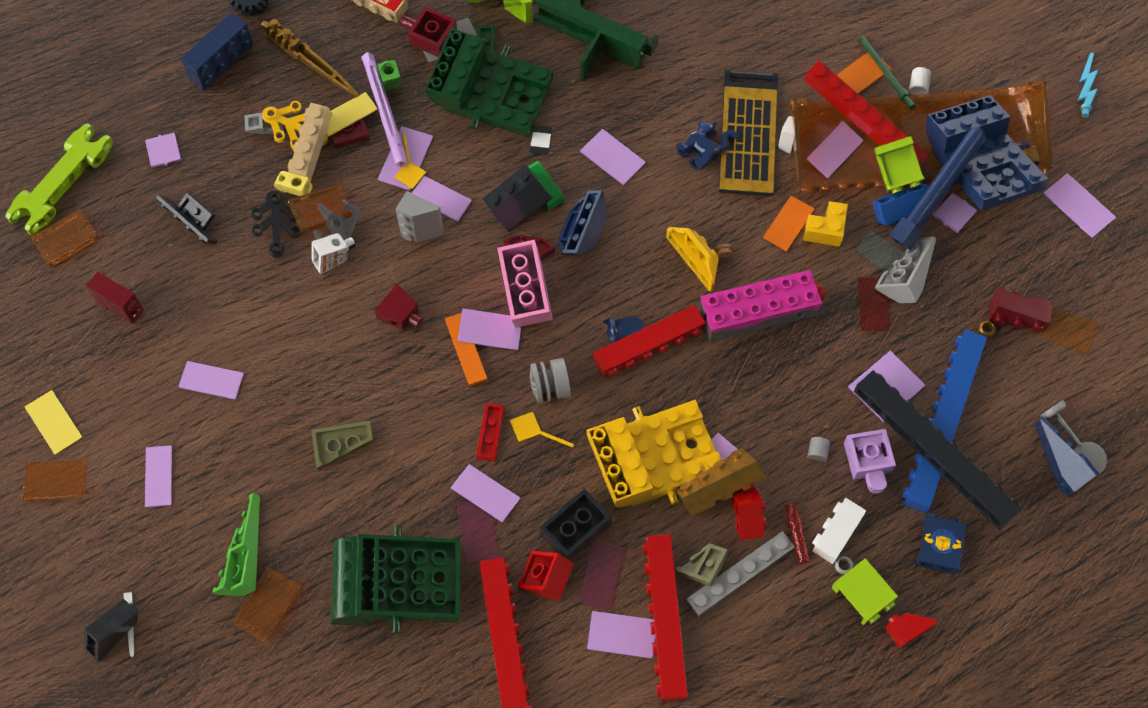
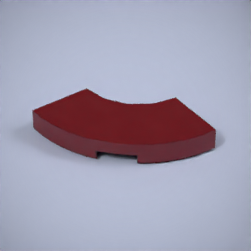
(543, 246)

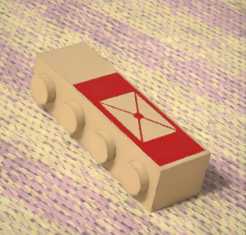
(390, 9)

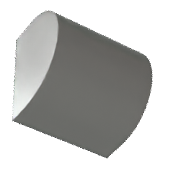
(818, 449)

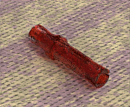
(795, 525)

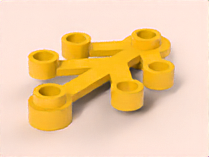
(290, 123)

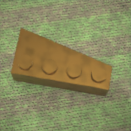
(720, 482)

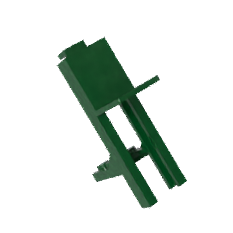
(597, 31)

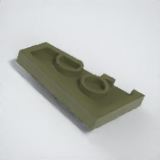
(339, 440)

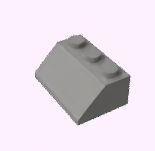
(418, 218)

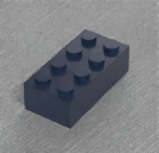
(217, 51)

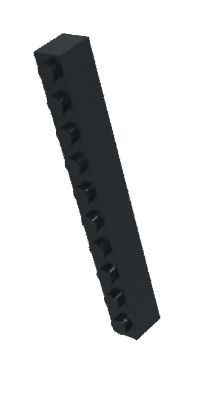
(937, 450)

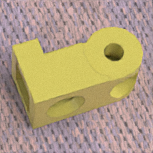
(293, 183)

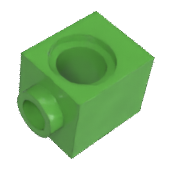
(389, 81)

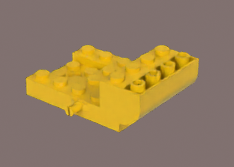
(651, 453)

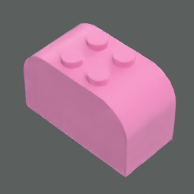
(525, 284)

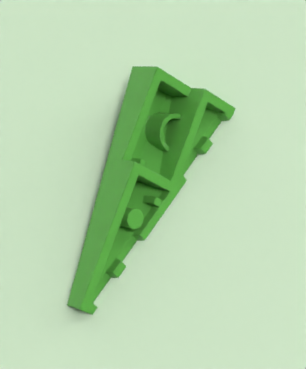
(241, 564)

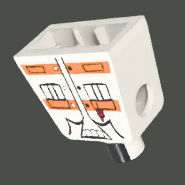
(330, 252)

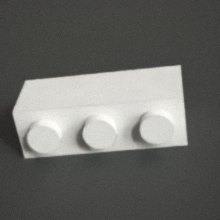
(838, 530)

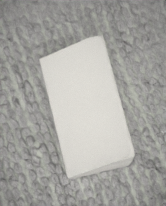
(787, 136)

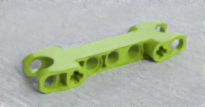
(42, 199)

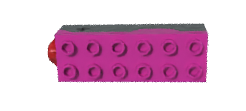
(761, 305)

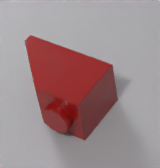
(908, 627)

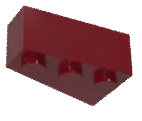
(1019, 311)

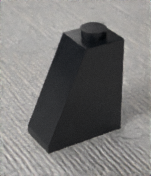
(109, 629)

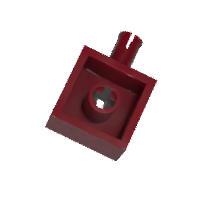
(429, 30)

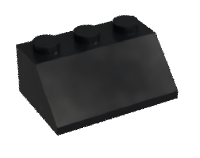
(517, 198)

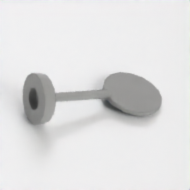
(1091, 450)

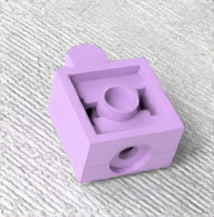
(870, 458)

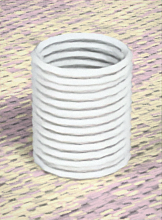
(920, 81)

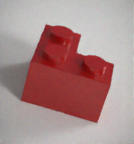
(749, 513)

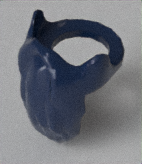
(622, 327)

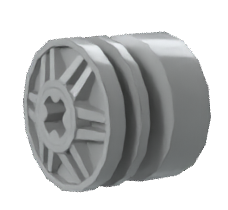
(550, 380)

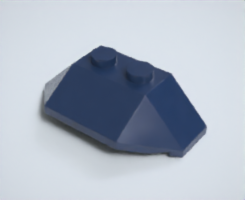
(584, 224)

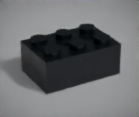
(575, 525)

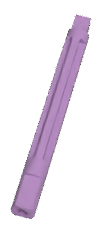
(384, 110)

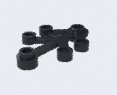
(276, 220)

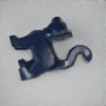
(703, 146)

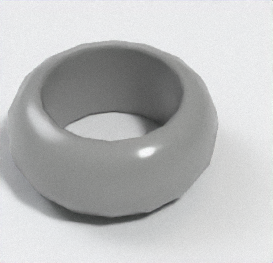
(844, 558)

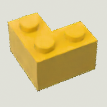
(827, 229)

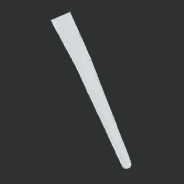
(128, 597)

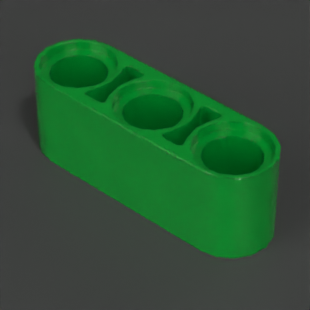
(548, 183)

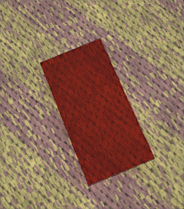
(873, 306)

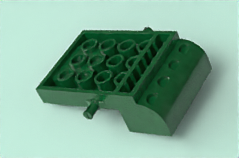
(487, 84)
(394, 579)

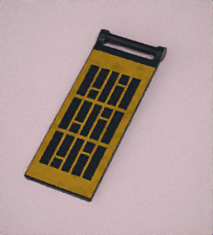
(752, 113)

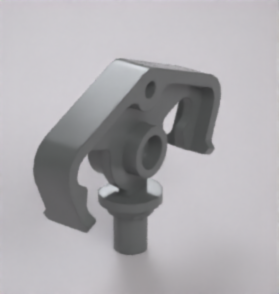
(337, 223)

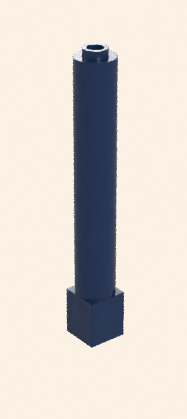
(909, 229)

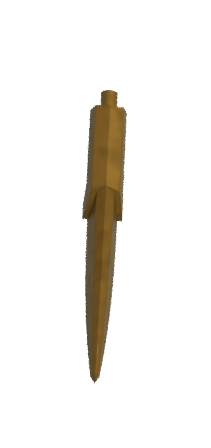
(286, 41)

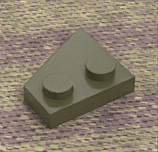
(704, 565)

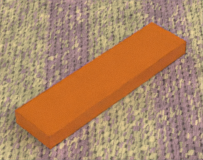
(466, 353)

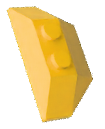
(695, 253)

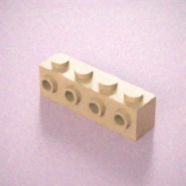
(310, 140)

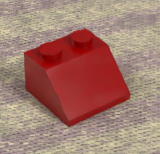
(546, 575)

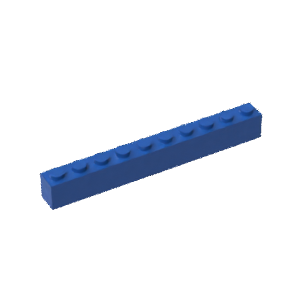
(946, 416)

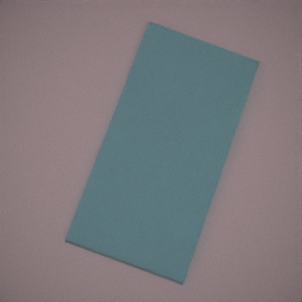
(879, 251)

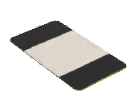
(540, 140)

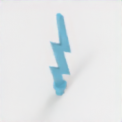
(1085, 94)

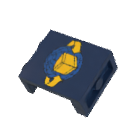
(941, 544)

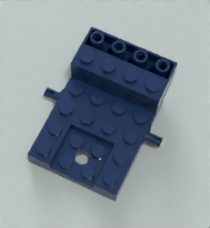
(996, 161)

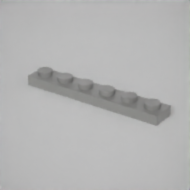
(740, 574)

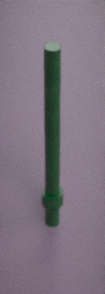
(903, 94)

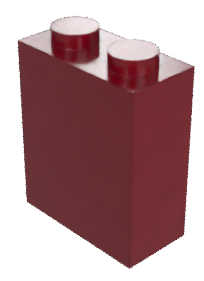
(115, 297)

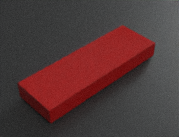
(490, 432)

